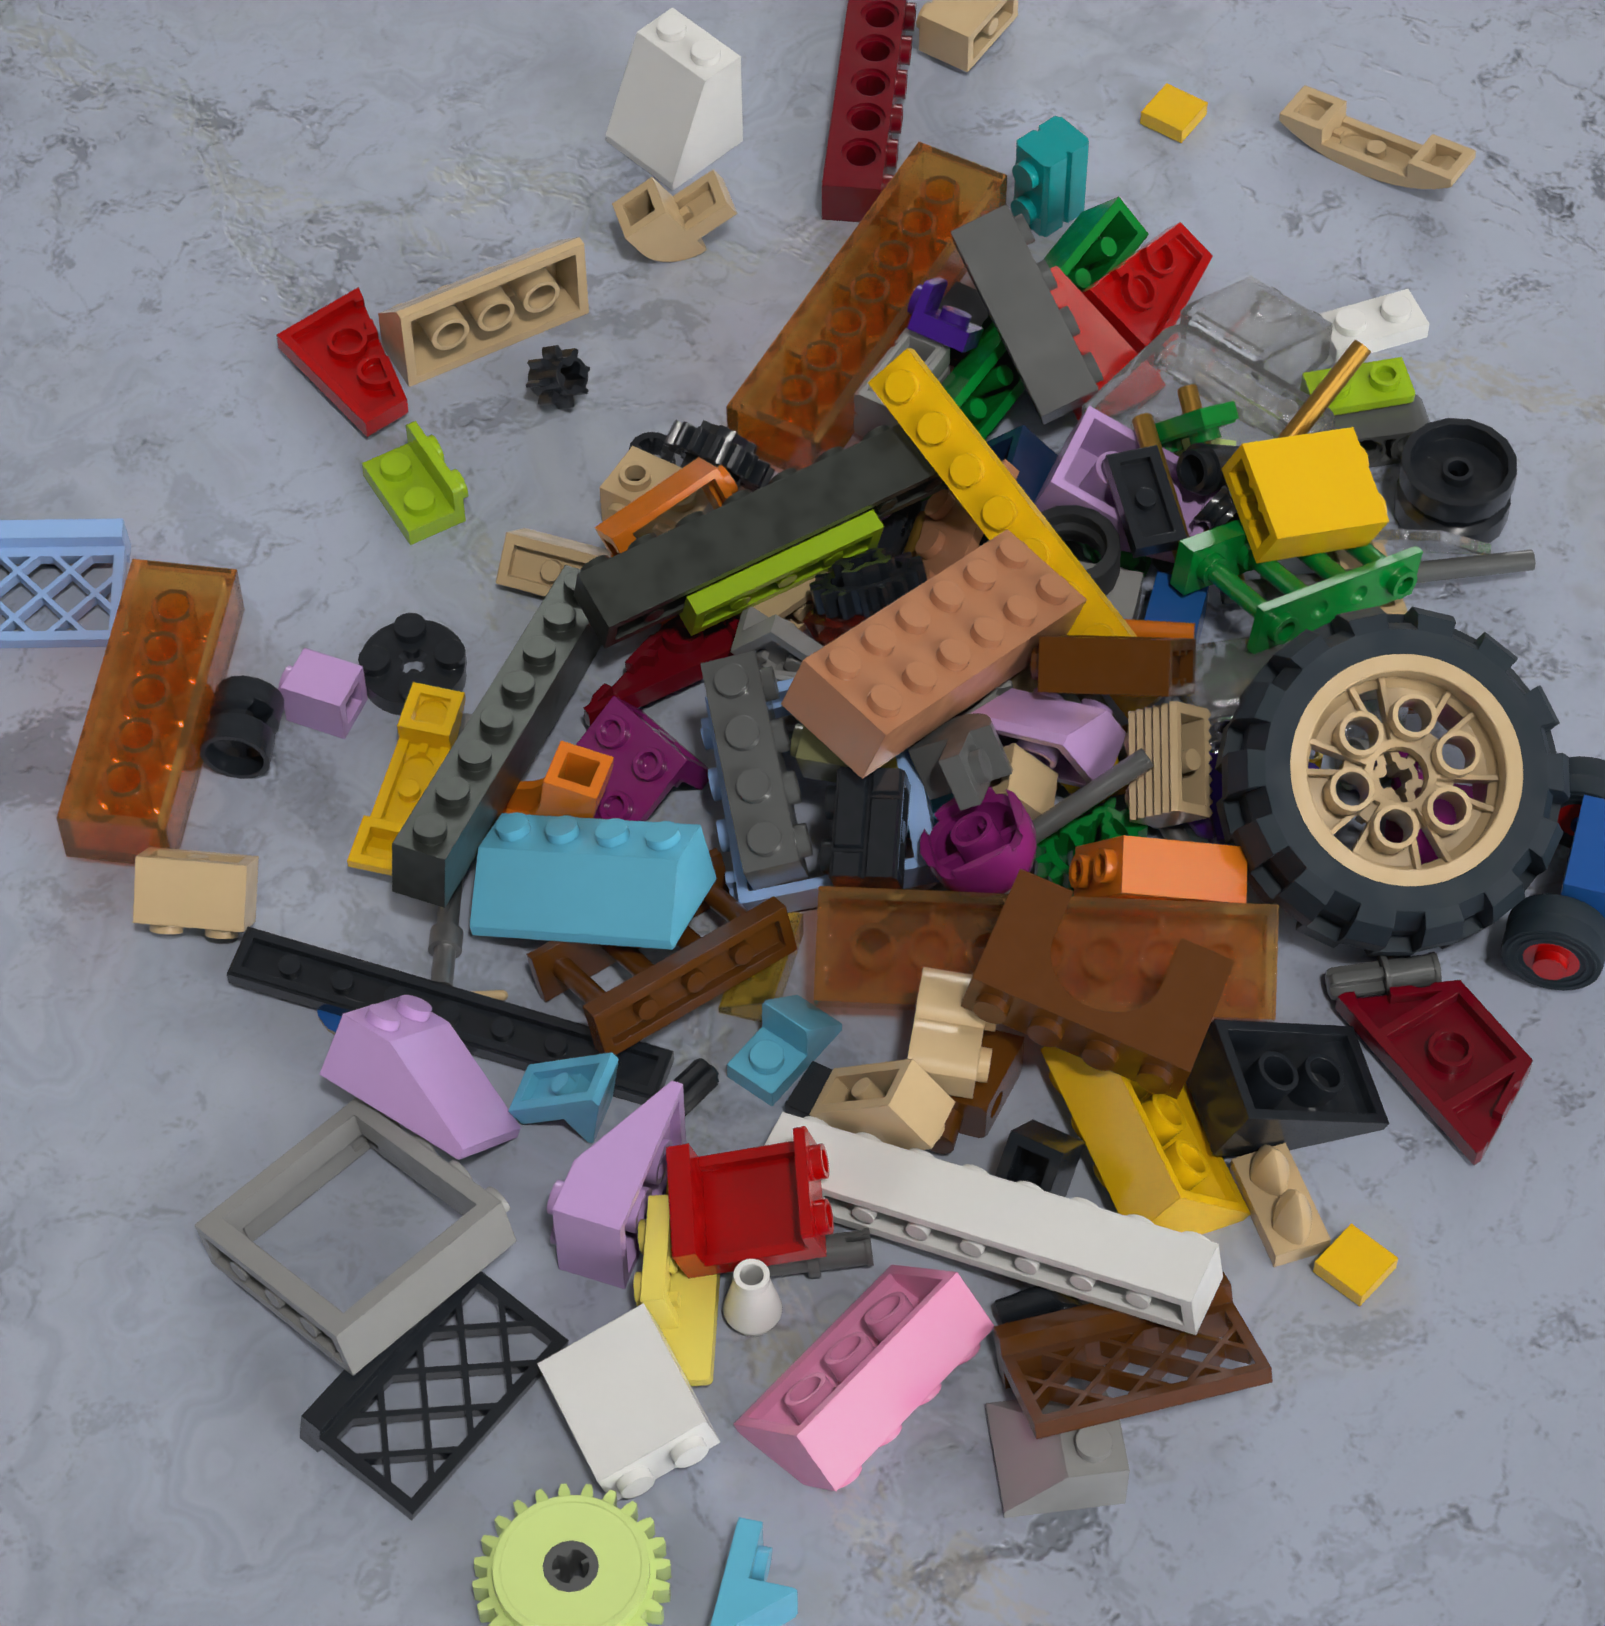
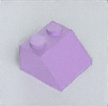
(1064, 735)

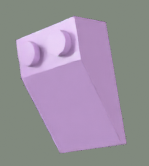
(1082, 481)
(418, 1075)
(609, 1190)

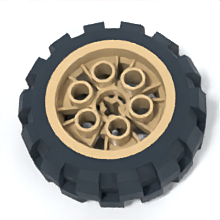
(1289, 813)

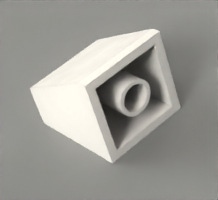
(677, 100)

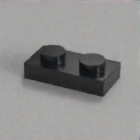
(1144, 501)

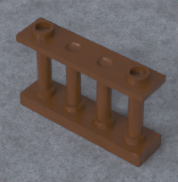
(675, 984)

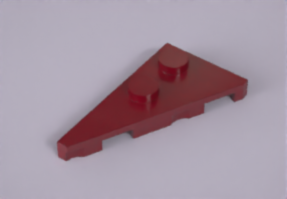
(665, 664)

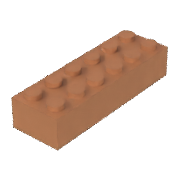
(931, 653)

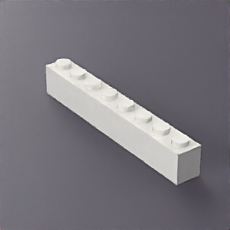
(1015, 1228)

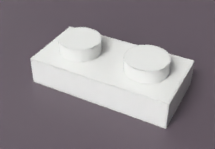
(1377, 323)

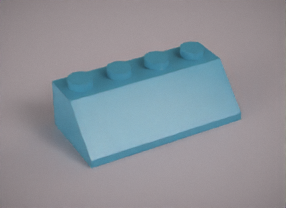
(590, 880)

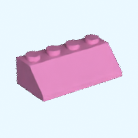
(866, 1375)

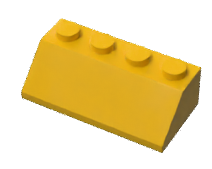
(1147, 1148)

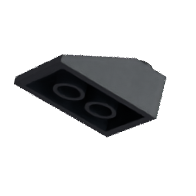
(1282, 1086)

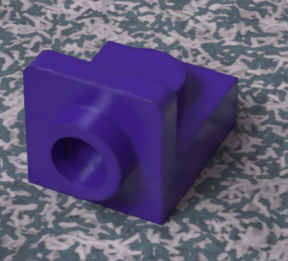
(945, 326)

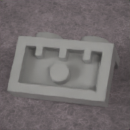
(773, 639)

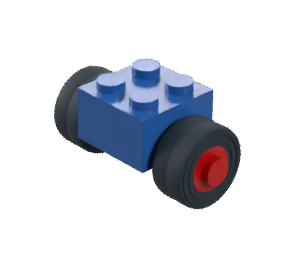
(1562, 937)

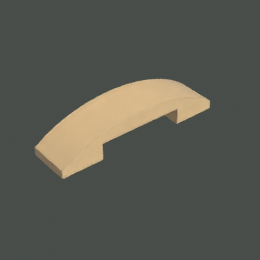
(1370, 151)

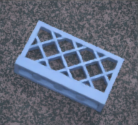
(61, 543)

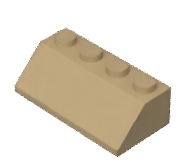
(486, 311)

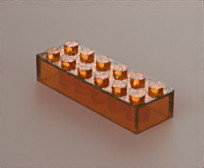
(150, 711)

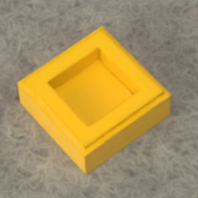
(1173, 113)
(1355, 1264)

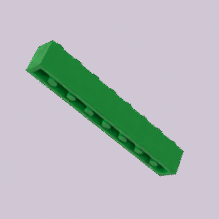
(1095, 243)

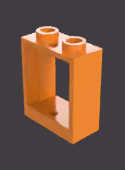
(619, 528)
(1159, 870)

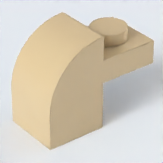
(673, 226)

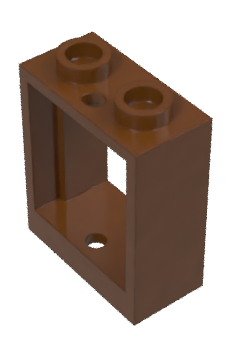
(1115, 665)

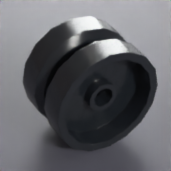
(1456, 479)

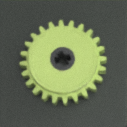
(572, 1565)

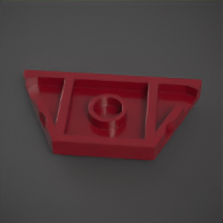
(1445, 1055)

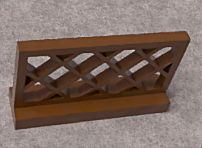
(1089, 1336)

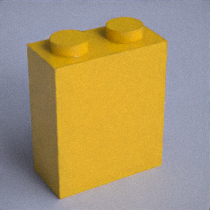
(1305, 494)

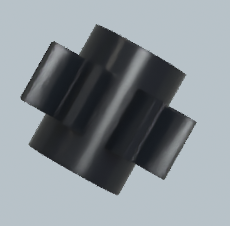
(557, 377)

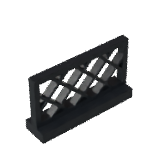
(350, 1396)

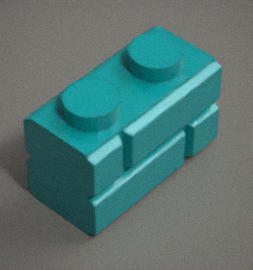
(1050, 175)

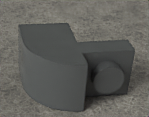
(961, 759)

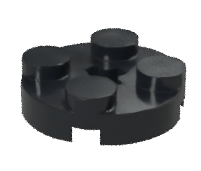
(407, 641)

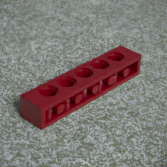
(866, 106)

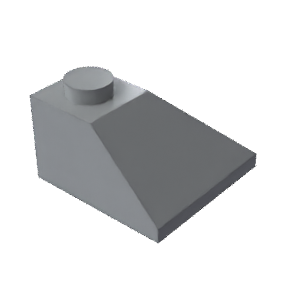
(1059, 1470)

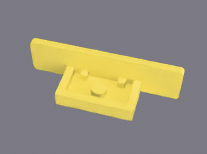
(679, 1305)

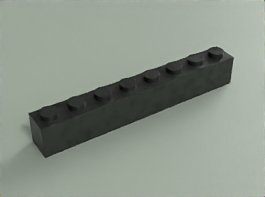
(660, 571)
(495, 748)

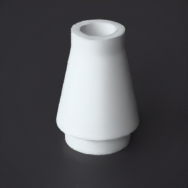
(752, 1300)

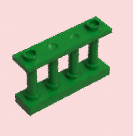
(1224, 553)

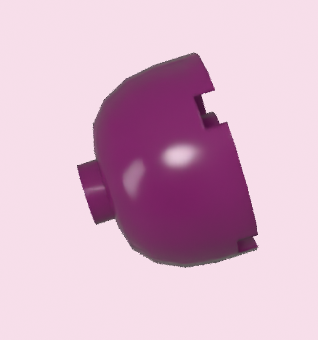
(980, 845)

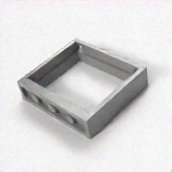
(406, 1294)

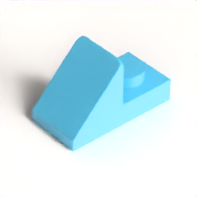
(783, 1047)
(567, 1090)
(744, 1593)

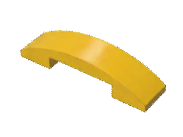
(426, 735)

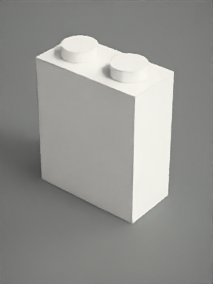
(629, 1404)

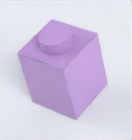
(323, 692)

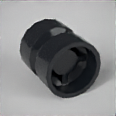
(242, 727)

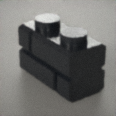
(867, 829)

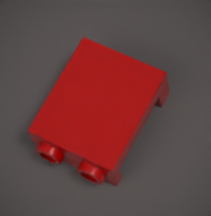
(748, 1205)

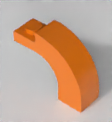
(570, 786)

